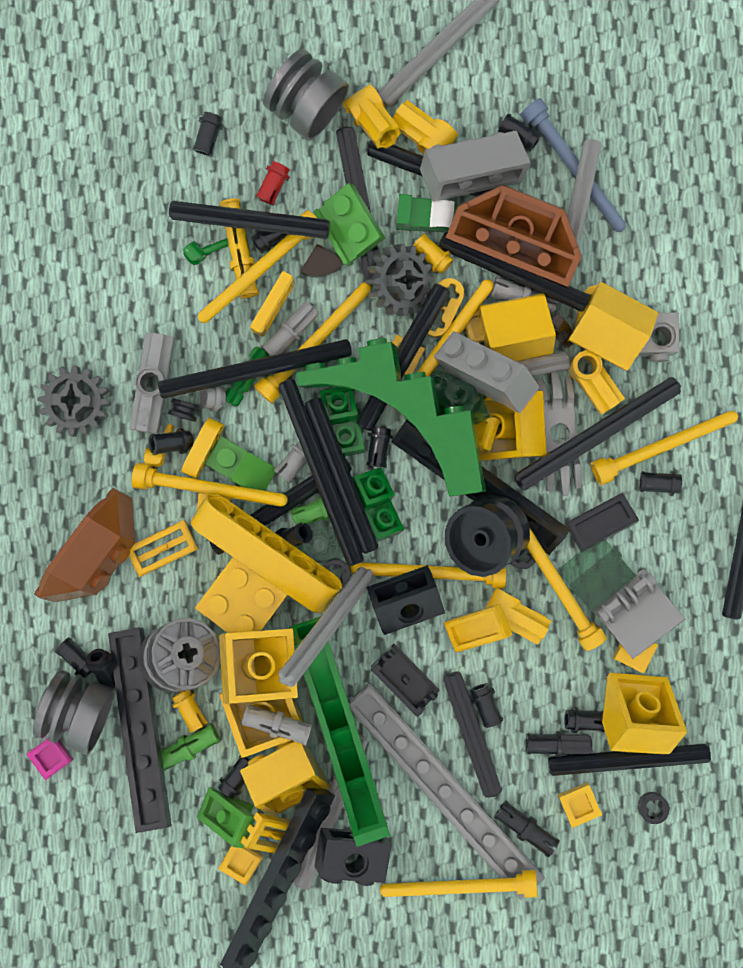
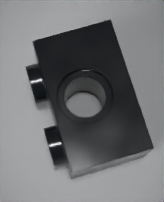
(405, 600)
(335, 848)

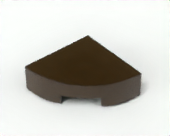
(321, 263)
(560, 326)

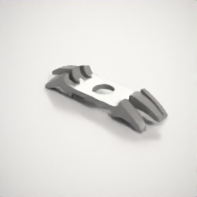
(560, 413)

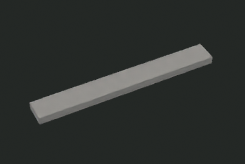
(440, 785)

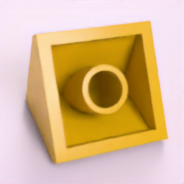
(614, 326)
(519, 327)

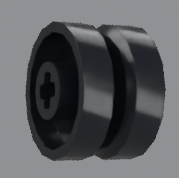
(487, 535)

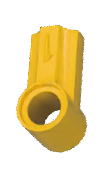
(372, 116)
(422, 128)
(597, 385)
(521, 618)

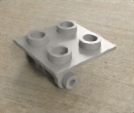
(639, 614)

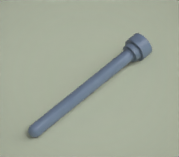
(537, 116)

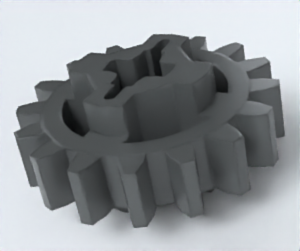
(400, 263)
(75, 413)

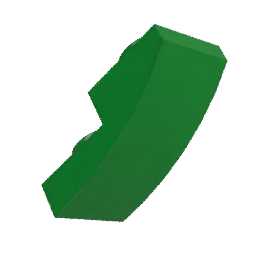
(343, 416)
(376, 499)

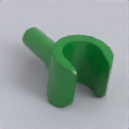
(195, 254)

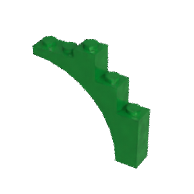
(379, 374)
(343, 743)

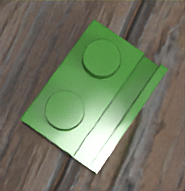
(352, 225)

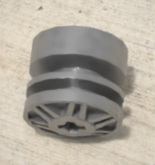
(305, 94)
(161, 661)
(69, 710)

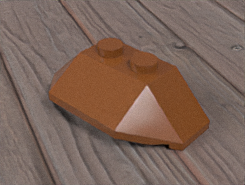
(519, 232)
(91, 551)

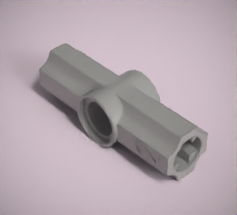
(154, 361)

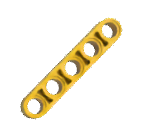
(266, 553)

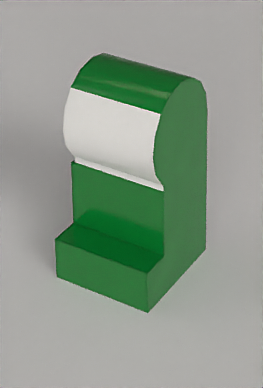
(424, 214)

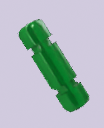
(235, 394)

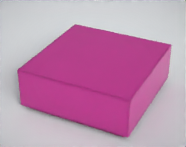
(49, 757)

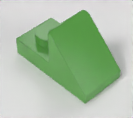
(240, 465)
(226, 816)

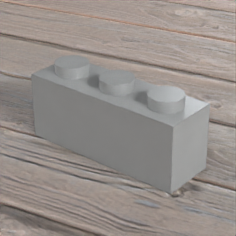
(474, 165)
(487, 371)

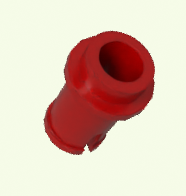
(273, 182)

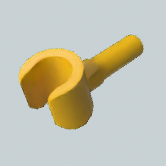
(157, 460)

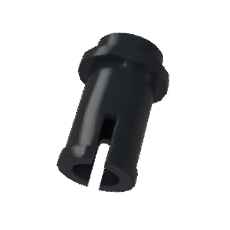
(207, 133)
(528, 136)
(265, 240)
(171, 442)
(379, 446)
(661, 482)
(297, 534)
(73, 656)
(100, 664)
(486, 705)
(583, 720)
(233, 780)

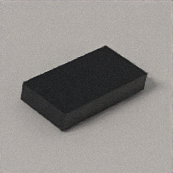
(602, 522)

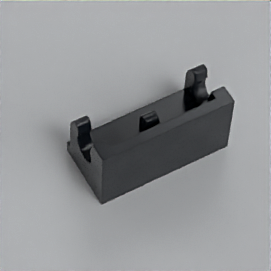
(405, 679)

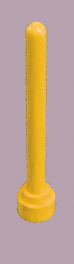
(251, 274)
(459, 323)
(269, 386)
(607, 469)
(146, 476)
(438, 572)
(589, 634)
(523, 883)

